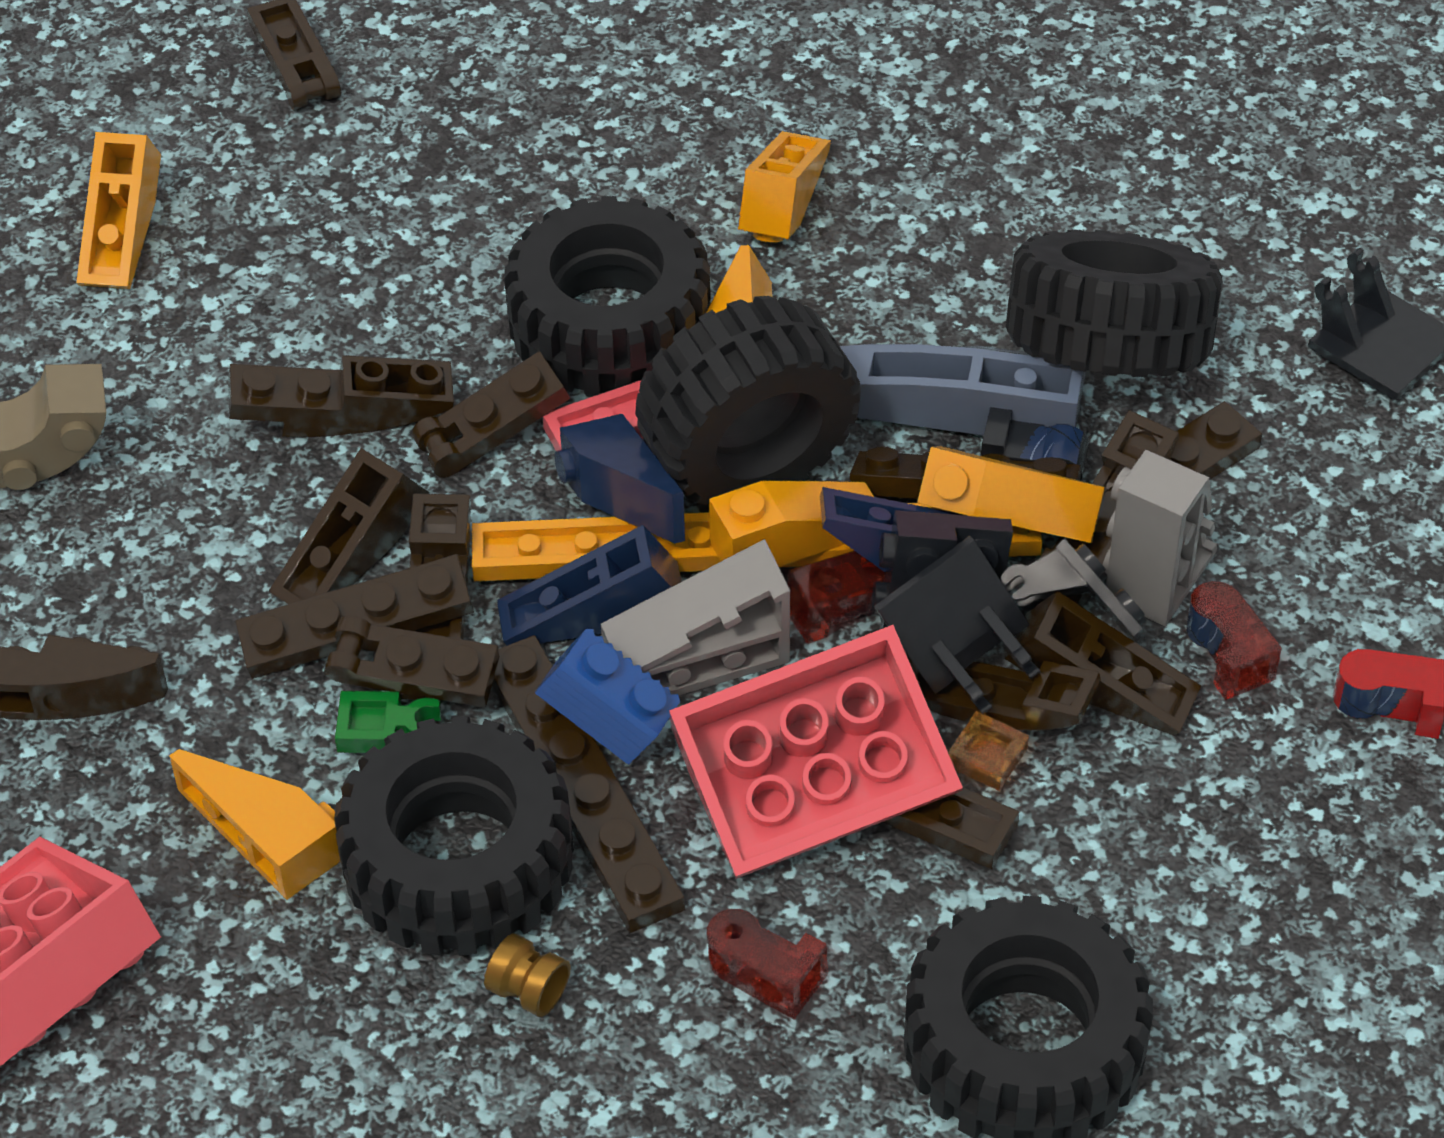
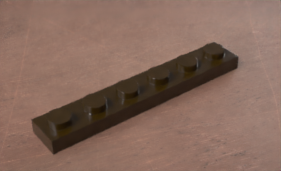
(599, 808)

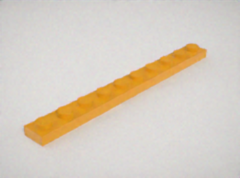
(541, 546)

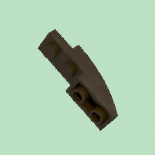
(358, 398)
(77, 679)

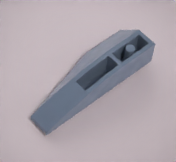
(958, 386)

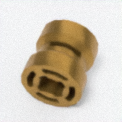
(526, 974)

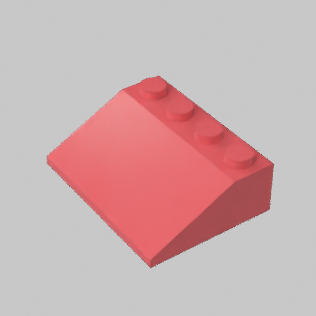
(814, 751)
(61, 938)

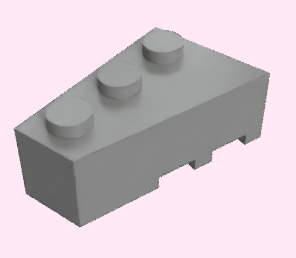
(1159, 534)
(710, 625)

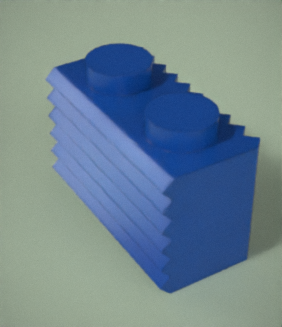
(608, 696)

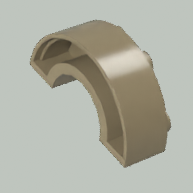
(51, 424)

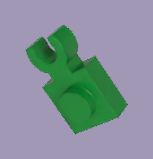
(373, 715)

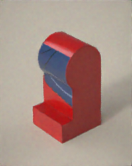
(1392, 687)

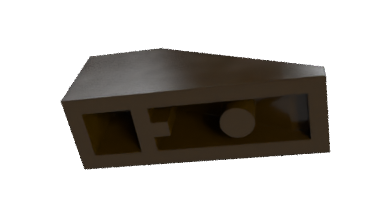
(351, 530)
(1132, 678)

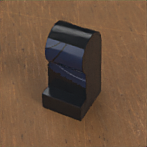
(1033, 441)

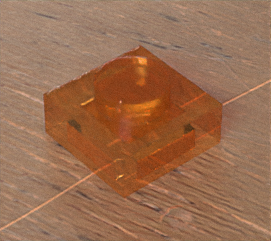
(988, 750)

